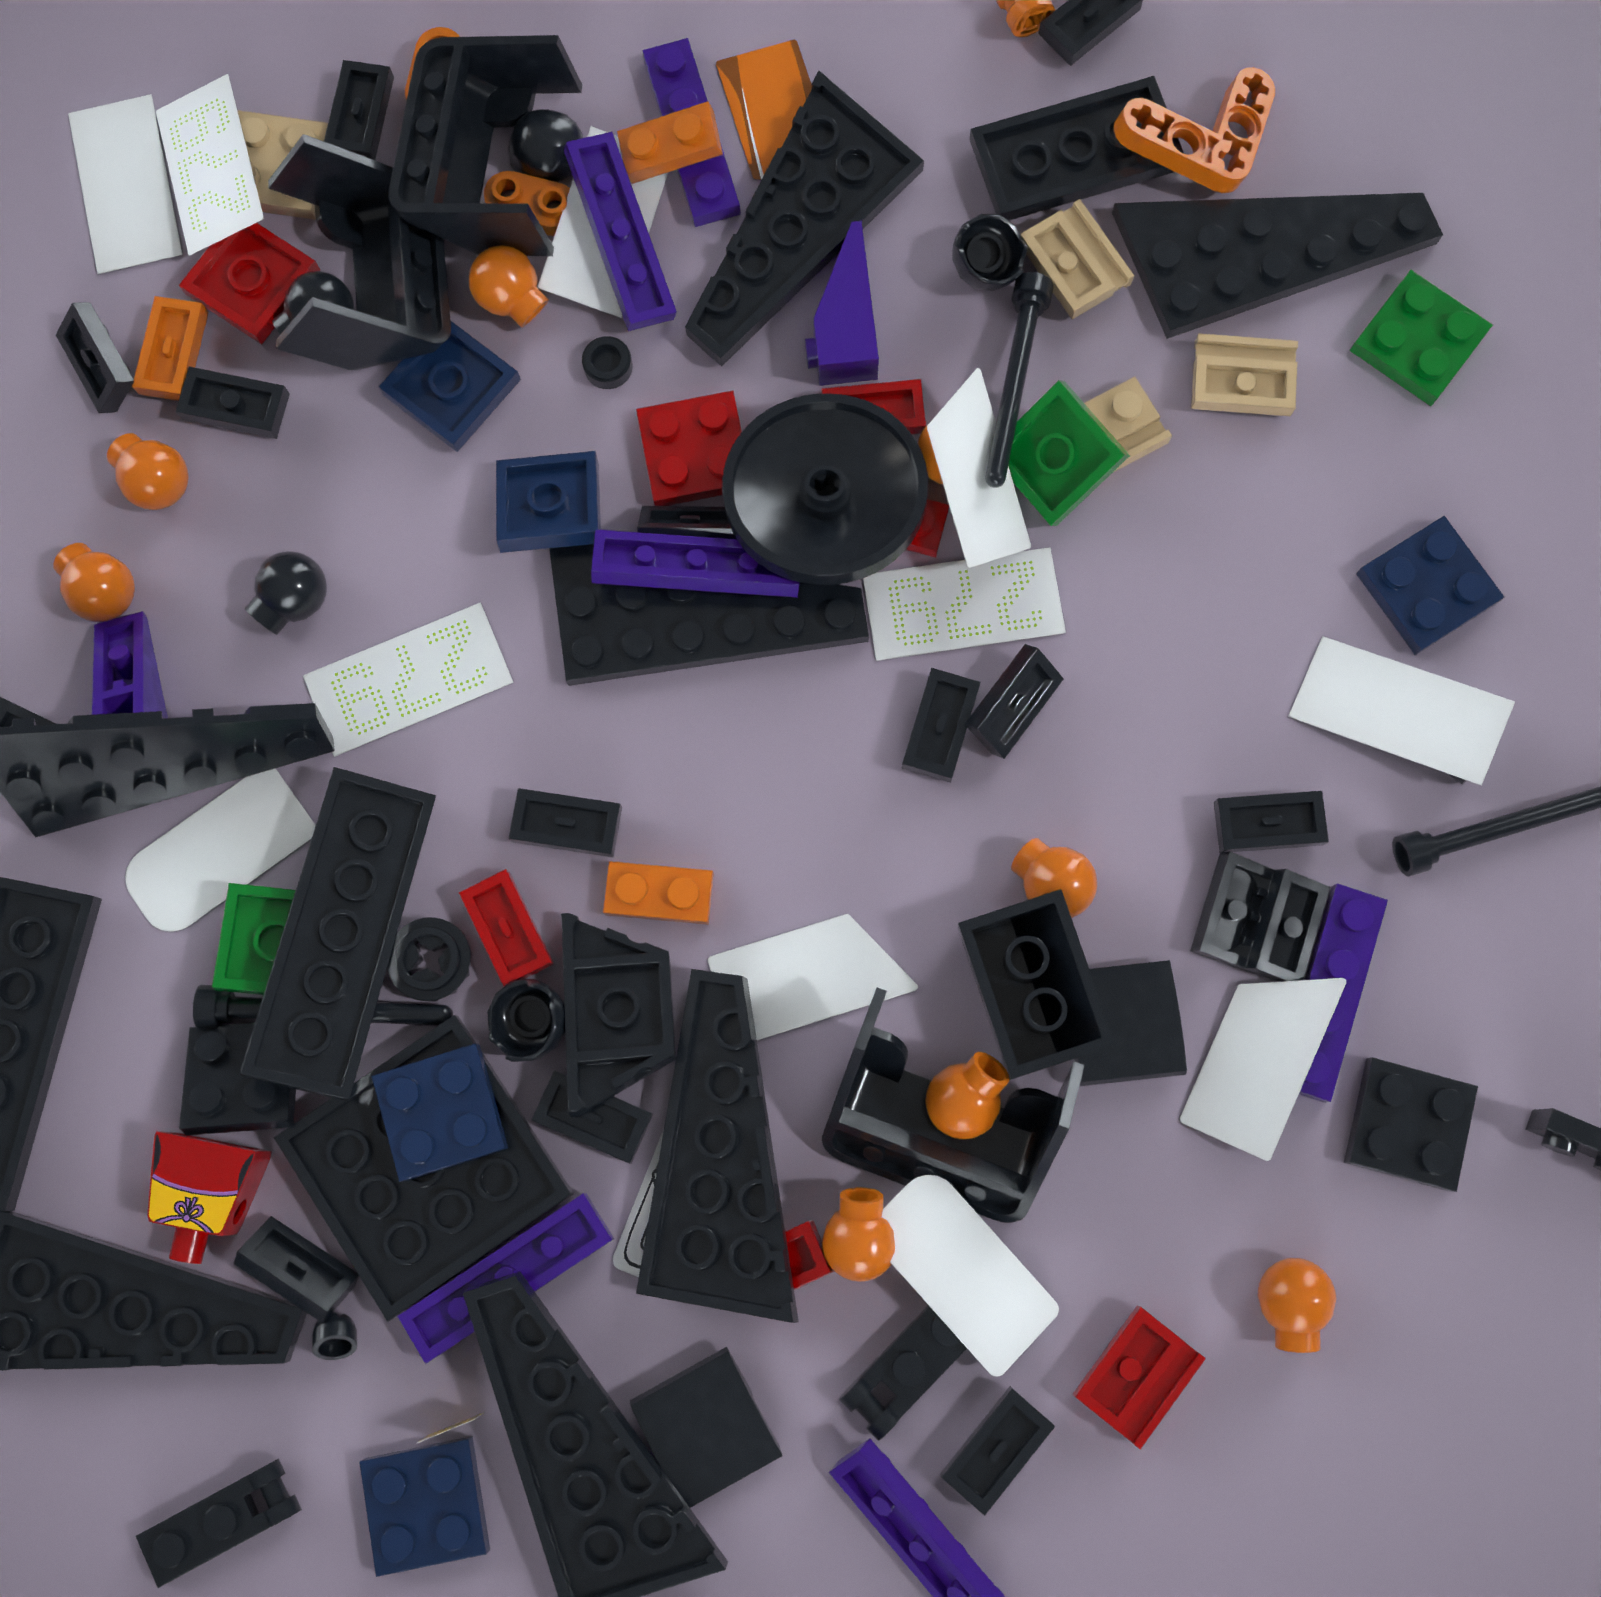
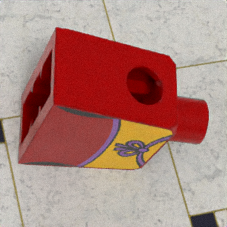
(201, 1189)

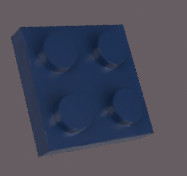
(452, 387)
(547, 501)
(1429, 585)
(439, 1112)
(424, 1506)

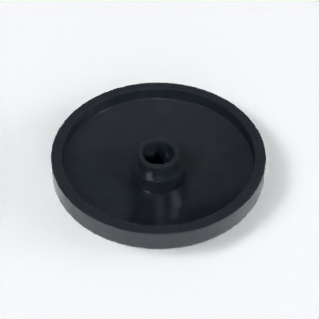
(825, 489)

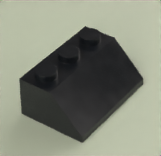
(1035, 984)

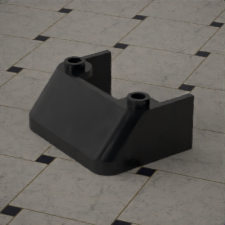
(452, 106)
(396, 264)
(886, 1130)

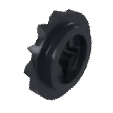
(406, 956)

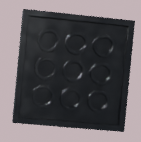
(428, 1228)

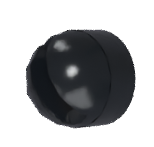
(334, 1337)

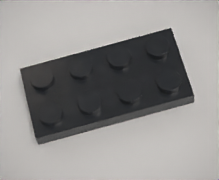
(1063, 152)

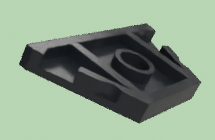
(614, 1012)

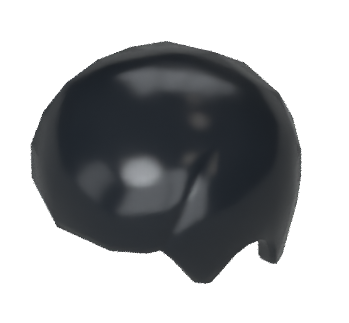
(540, 142)
(989, 252)
(526, 1020)

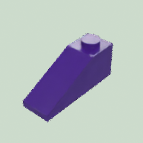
(844, 323)
(125, 668)

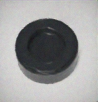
(607, 362)

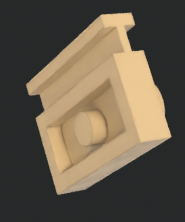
(1077, 259)
(1244, 375)
(1130, 419)

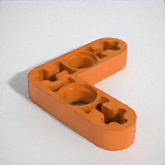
(1208, 146)

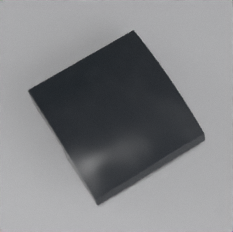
(1260, 918)
(1144, 1024)
(705, 1427)

